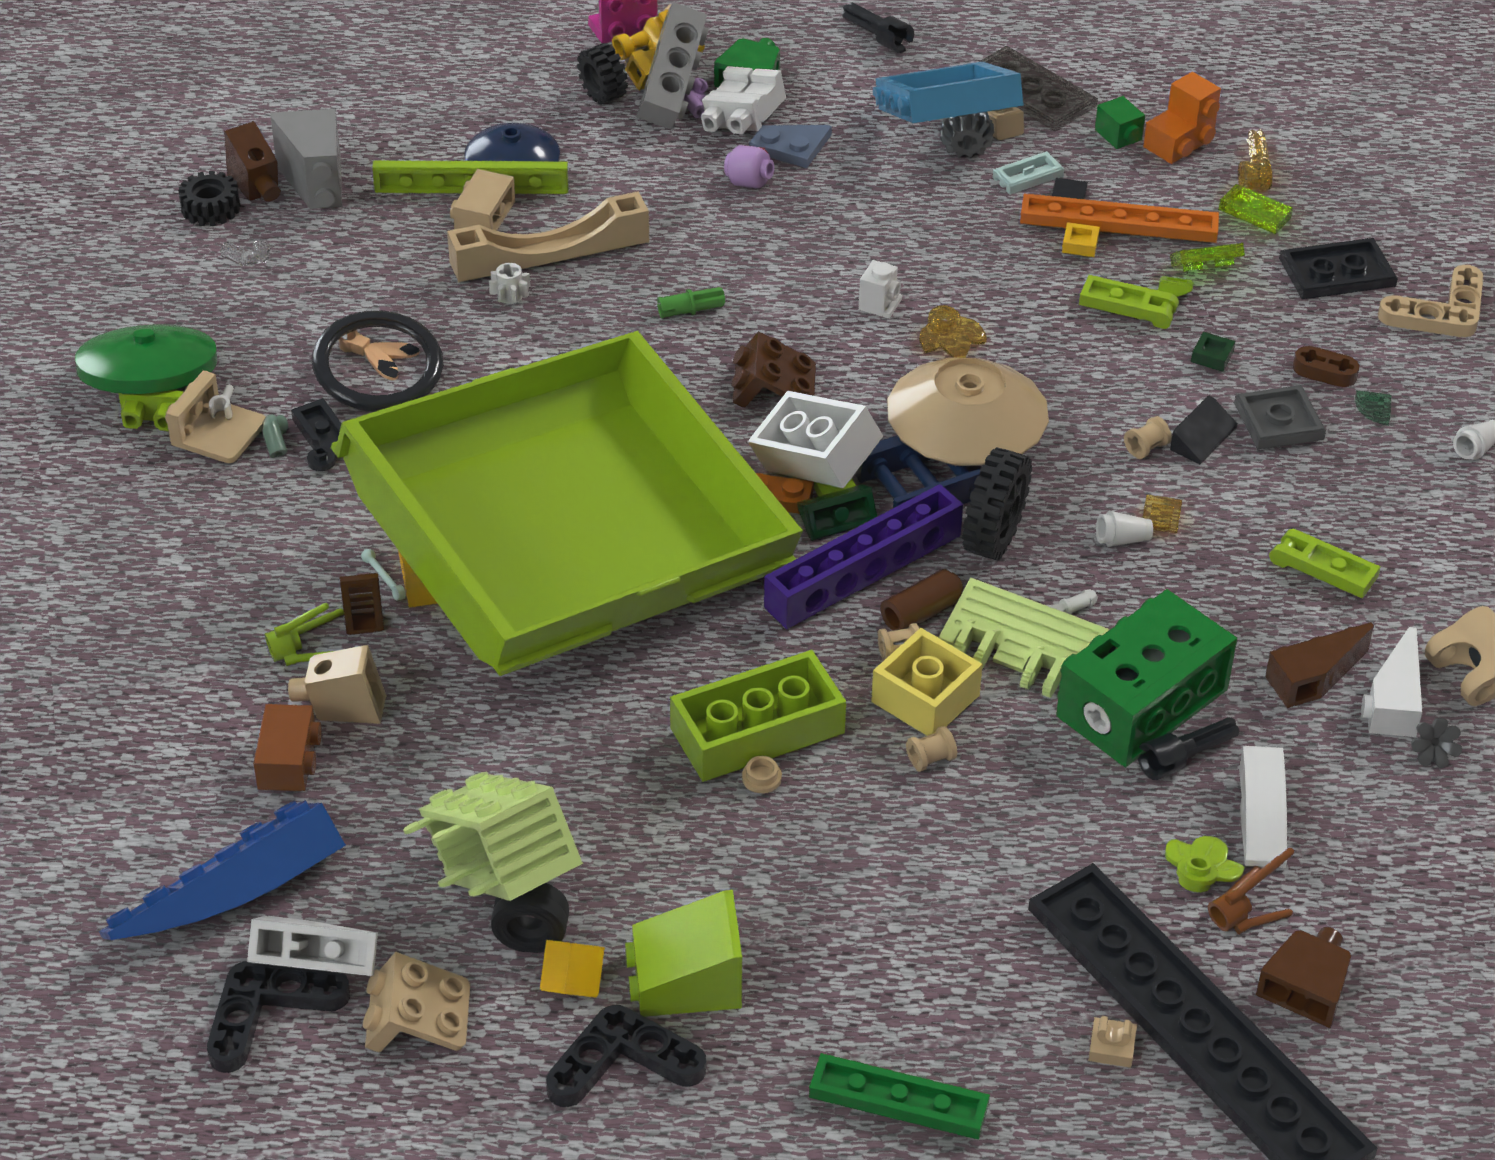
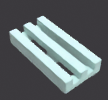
(1031, 175)

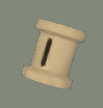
(1144, 439)
(886, 639)
(931, 748)

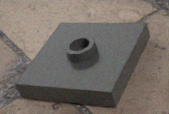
(1279, 417)

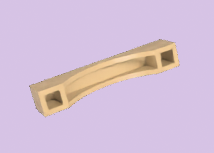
(610, 226)

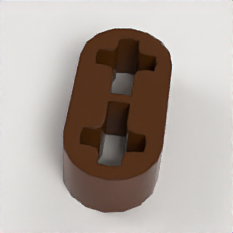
(1326, 366)

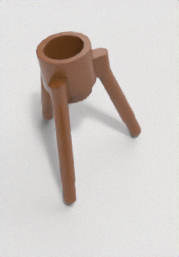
(1233, 906)

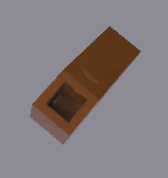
(1314, 666)

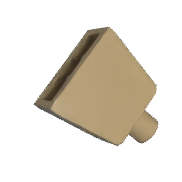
(342, 686)

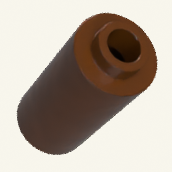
(922, 600)

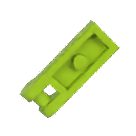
(1129, 300)
(1325, 562)

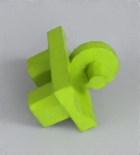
(147, 407)

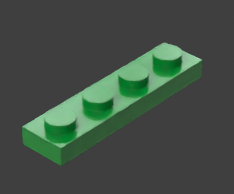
(899, 1096)

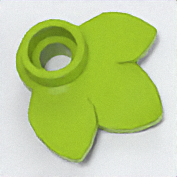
(1202, 863)

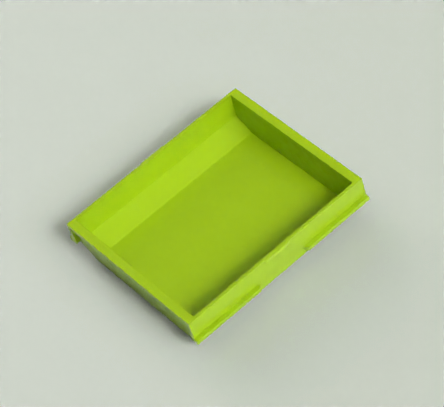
(565, 500)

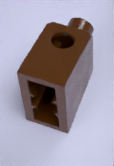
(254, 175)
(1307, 975)

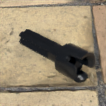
(888, 30)
(1170, 753)

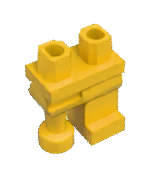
(640, 59)

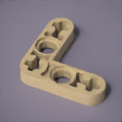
(1395, 309)

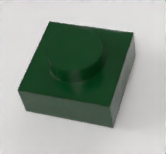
(1213, 351)

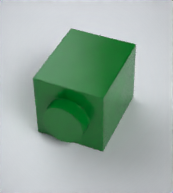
(1119, 122)

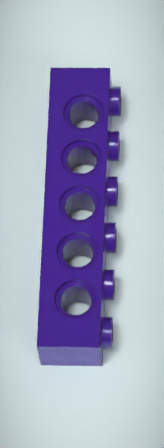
(862, 556)

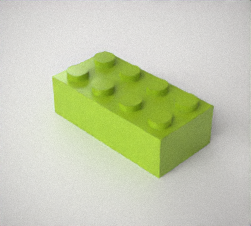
(757, 714)

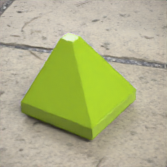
(1175, 285)

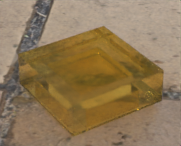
(1163, 512)

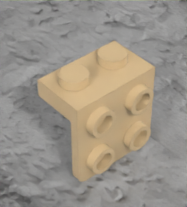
(217, 437)
(416, 1001)

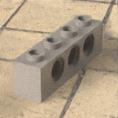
(672, 66)

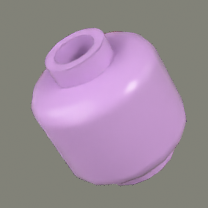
(748, 166)

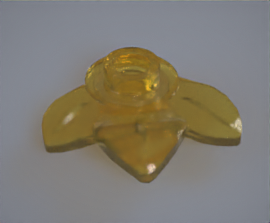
(951, 335)

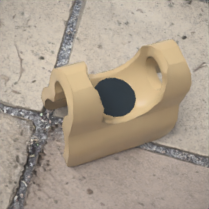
(1469, 643)

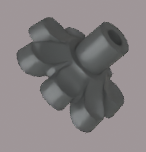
(1436, 742)

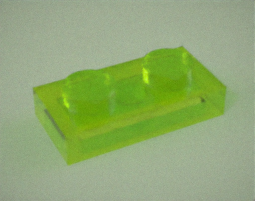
(1255, 208)
(1220, 255)

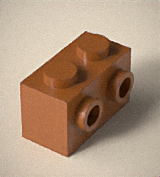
(286, 747)

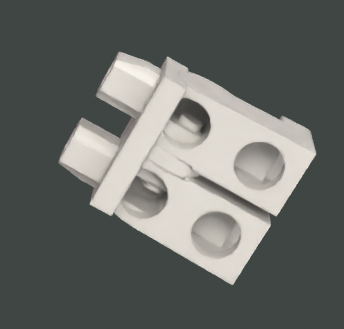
(743, 100)

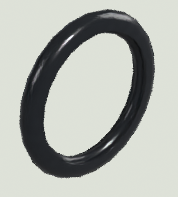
(385, 319)

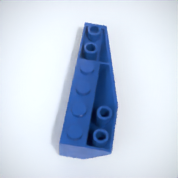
(237, 873)

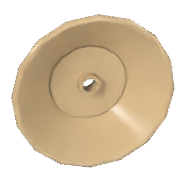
(966, 409)

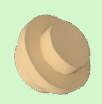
(761, 775)

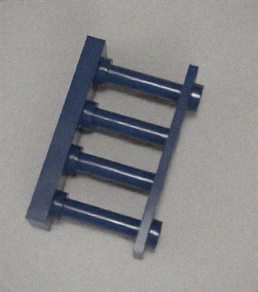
(895, 455)

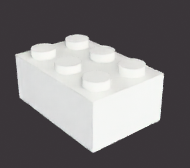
(815, 439)

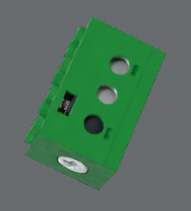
(1145, 676)

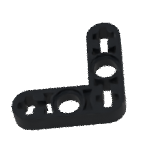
(254, 996)
(616, 1042)

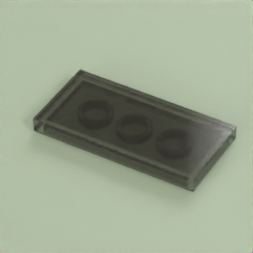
(1045, 94)

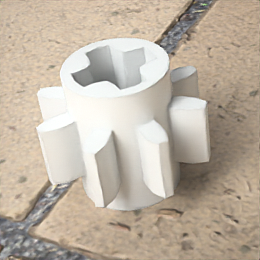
(509, 283)

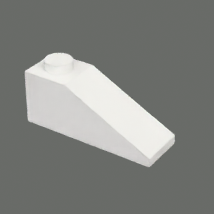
(1396, 691)
(311, 945)

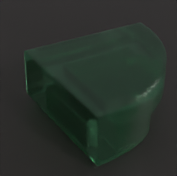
(1374, 404)

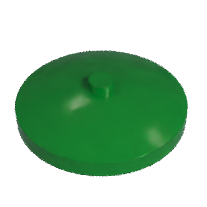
(145, 358)

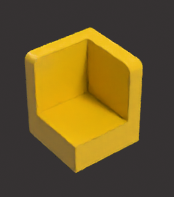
(572, 968)

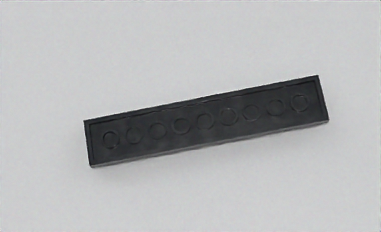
(1196, 1022)

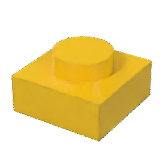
(1080, 239)

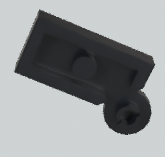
(320, 429)

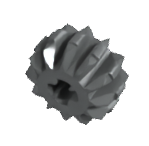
(967, 134)

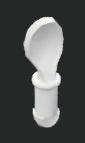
(1085, 599)

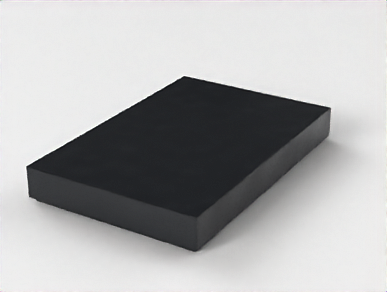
(1338, 268)

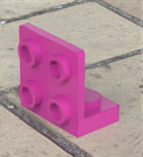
(621, 17)

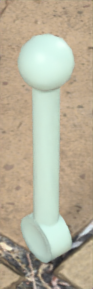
(397, 590)

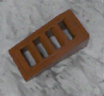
(362, 603)

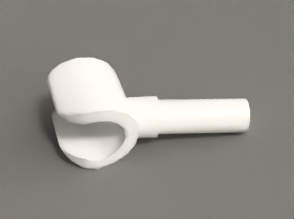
(222, 402)

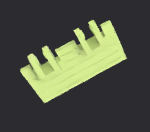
(1020, 630)

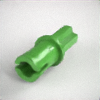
(690, 302)

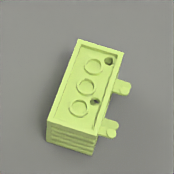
(499, 835)

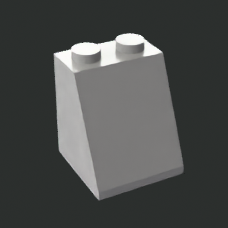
(309, 154)

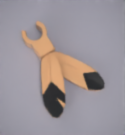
(379, 353)

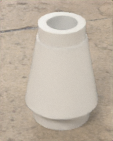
(1476, 439)
(1122, 529)

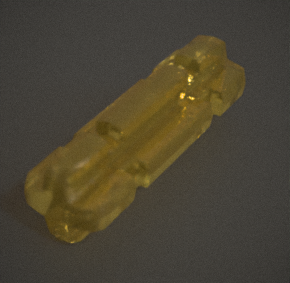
(1257, 145)

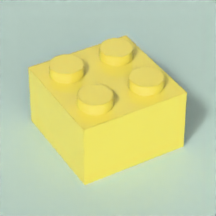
(926, 682)

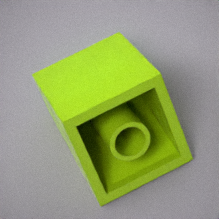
(687, 959)

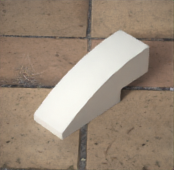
(1263, 804)

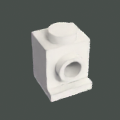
(879, 289)

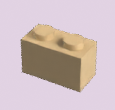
(484, 200)

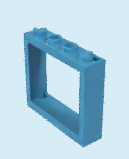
(948, 92)

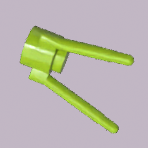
(285, 639)

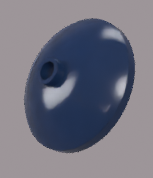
(512, 143)

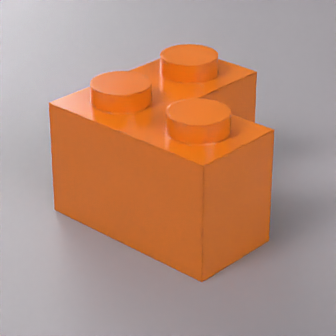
(1187, 121)

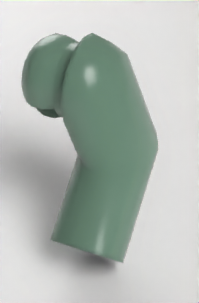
(273, 429)

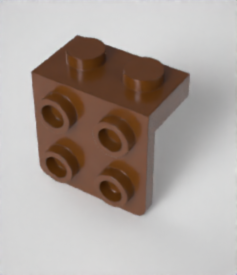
(773, 366)

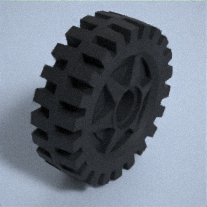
(997, 503)

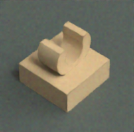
(1112, 1042)

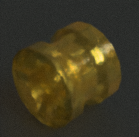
(1255, 175)

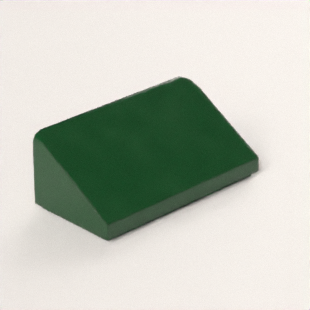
(837, 511)

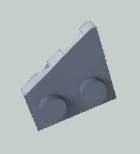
(792, 142)

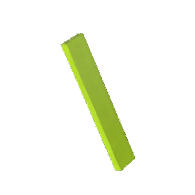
(450, 176)

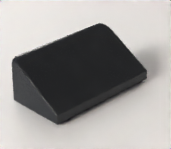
(1202, 431)

